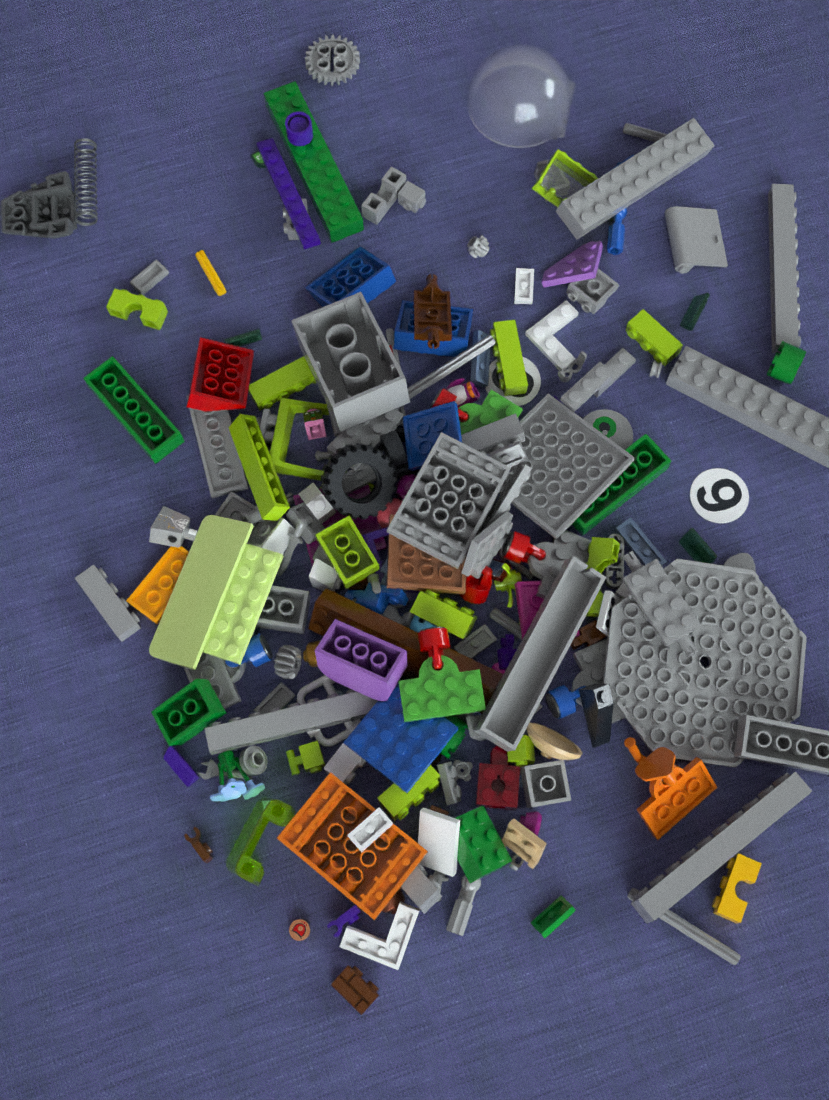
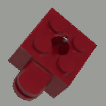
(498, 782)

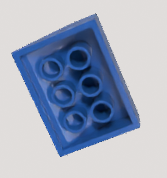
(353, 274)
(404, 332)

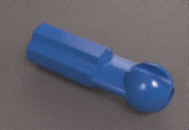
(616, 234)

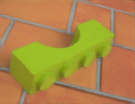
(601, 555)

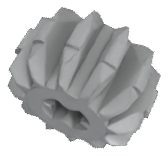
(288, 661)

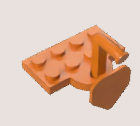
(674, 795)

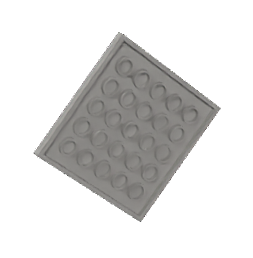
(568, 464)

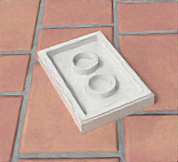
(440, 838)

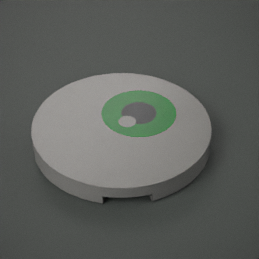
(612, 426)

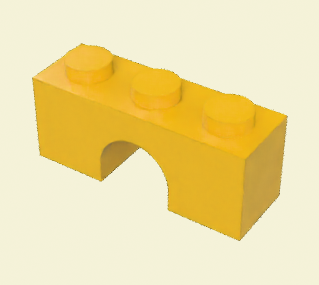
(727, 903)

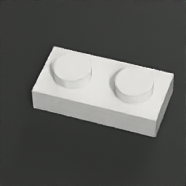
(524, 286)
(370, 829)

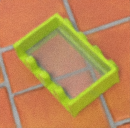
(562, 178)

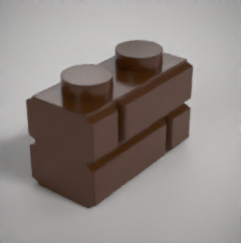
(356, 989)

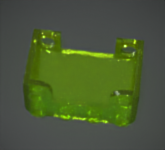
(240, 860)

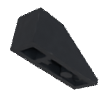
(598, 712)

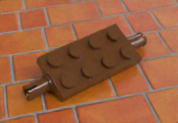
(432, 313)

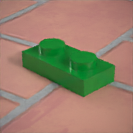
(553, 916)

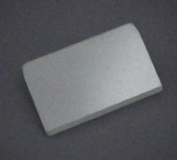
(313, 527)

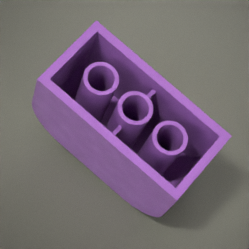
(360, 661)

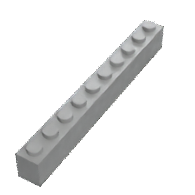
(783, 266)
(288, 721)

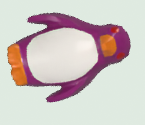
(465, 392)

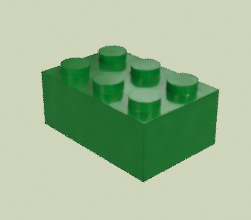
(188, 712)
(480, 845)

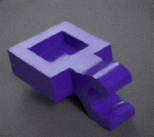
(507, 652)
(349, 917)

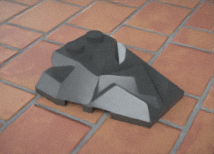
(42, 210)

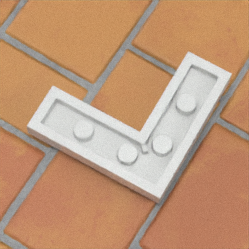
(542, 335)
(389, 951)

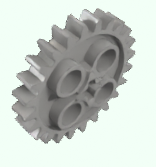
(319, 60)

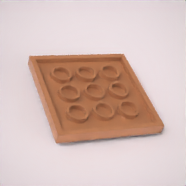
(417, 570)

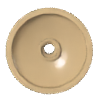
(552, 743)

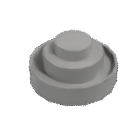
(253, 760)

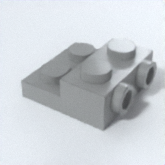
(592, 292)

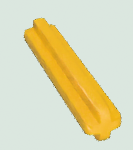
(210, 273)

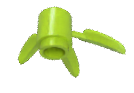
(508, 583)

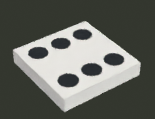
(608, 602)

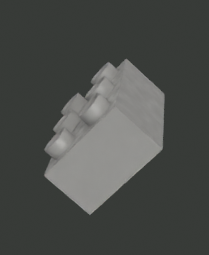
(351, 361)

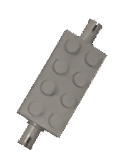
(367, 432)
(661, 603)

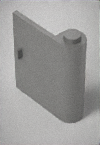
(695, 238)

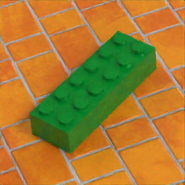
(134, 410)
(647, 466)

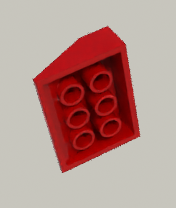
(220, 376)

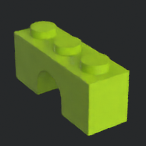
(123, 303)

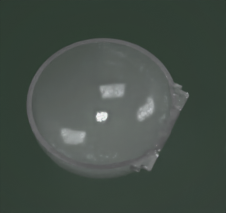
(520, 97)

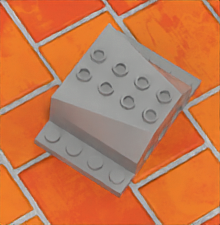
(449, 500)

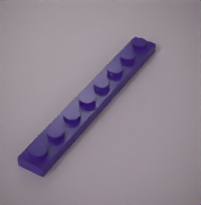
(288, 193)

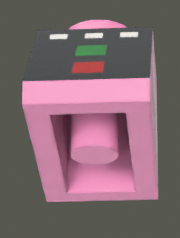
(314, 424)

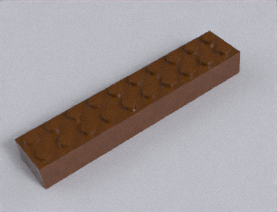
(334, 606)

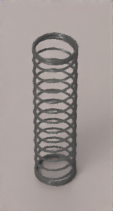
(87, 151)

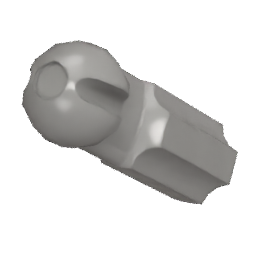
(463, 906)

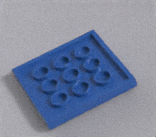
(398, 747)

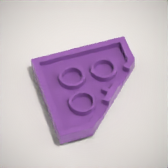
(576, 266)

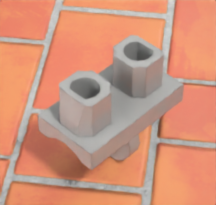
(268, 420)

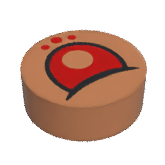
(299, 930)

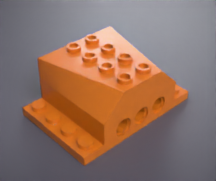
(321, 840)

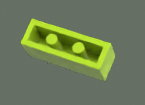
(653, 337)

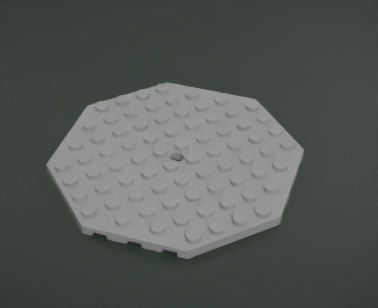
(752, 667)

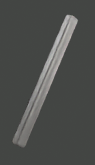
(450, 366)
(696, 934)

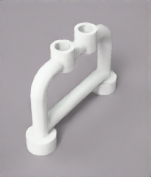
(327, 682)

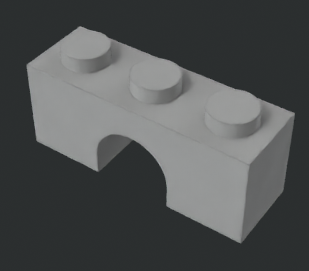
(377, 205)

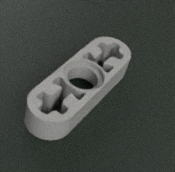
(619, 575)

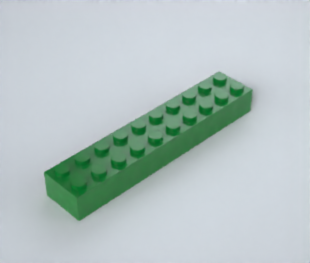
(316, 167)

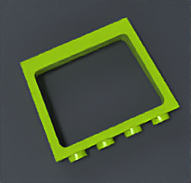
(282, 433)

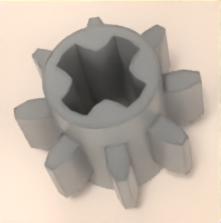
(478, 246)

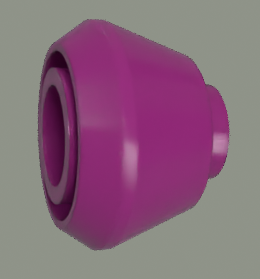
(532, 821)

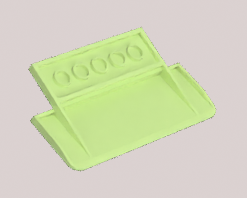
(216, 595)

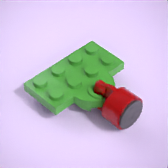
(474, 415)
(440, 685)

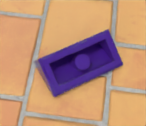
(180, 766)

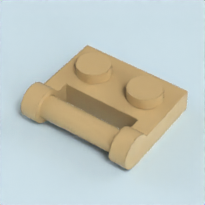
(523, 843)

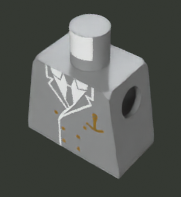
(171, 528)

